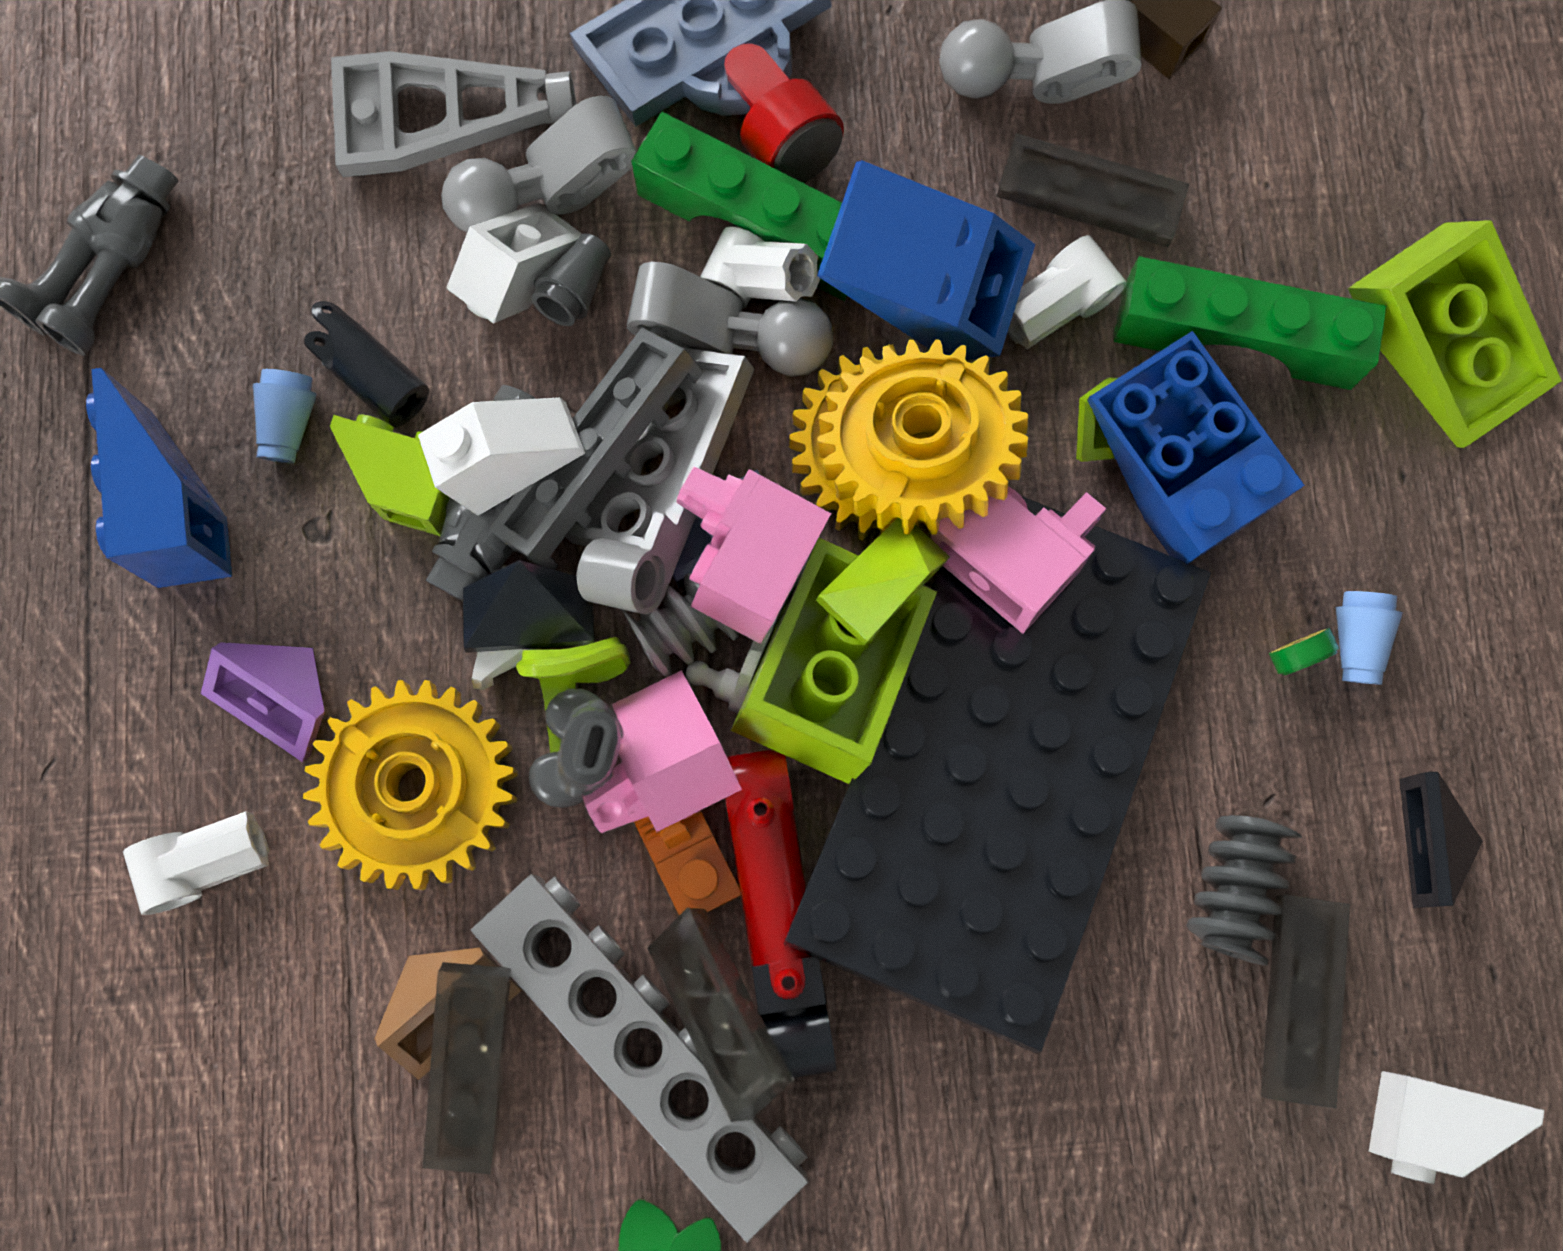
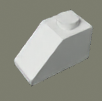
(506, 257)
(499, 449)
(1443, 1127)

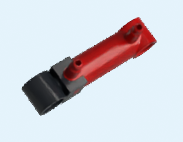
(771, 890)

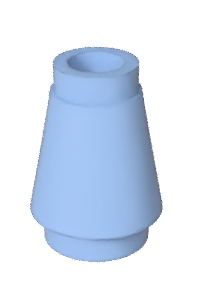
(281, 413)
(1366, 634)

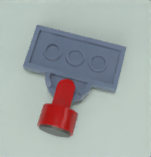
(726, 62)

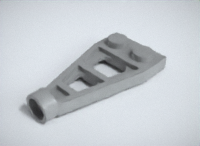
(368, 114)

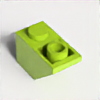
(391, 472)

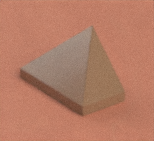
(409, 1018)

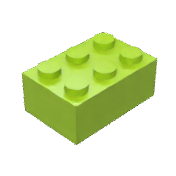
(818, 686)

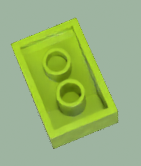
(1460, 329)

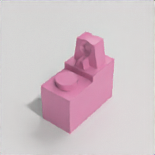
(755, 549)
(1017, 557)
(667, 757)

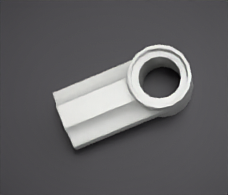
(761, 268)
(1074, 284)
(178, 866)

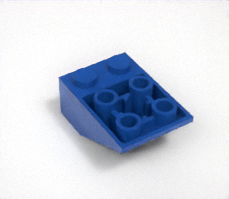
(927, 262)
(1191, 449)
(153, 503)

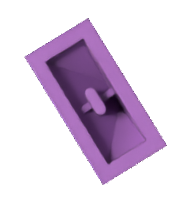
(269, 691)

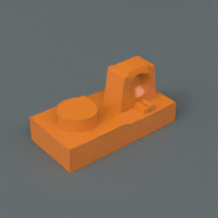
(690, 863)

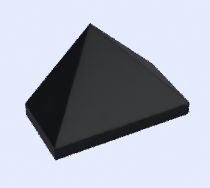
(525, 610)
(1438, 840)

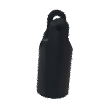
(366, 366)

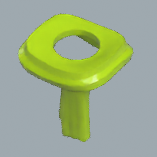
(564, 668)

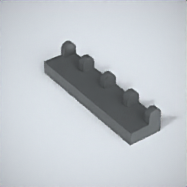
(608, 428)

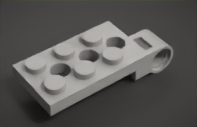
(636, 565)

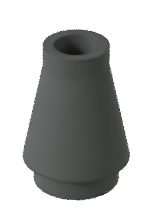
(571, 281)

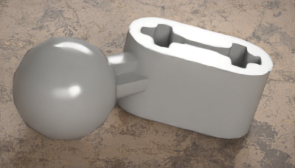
(1063, 57)
(565, 167)
(706, 317)

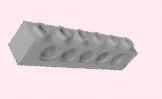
(513, 933)

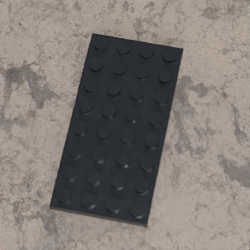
(1001, 791)

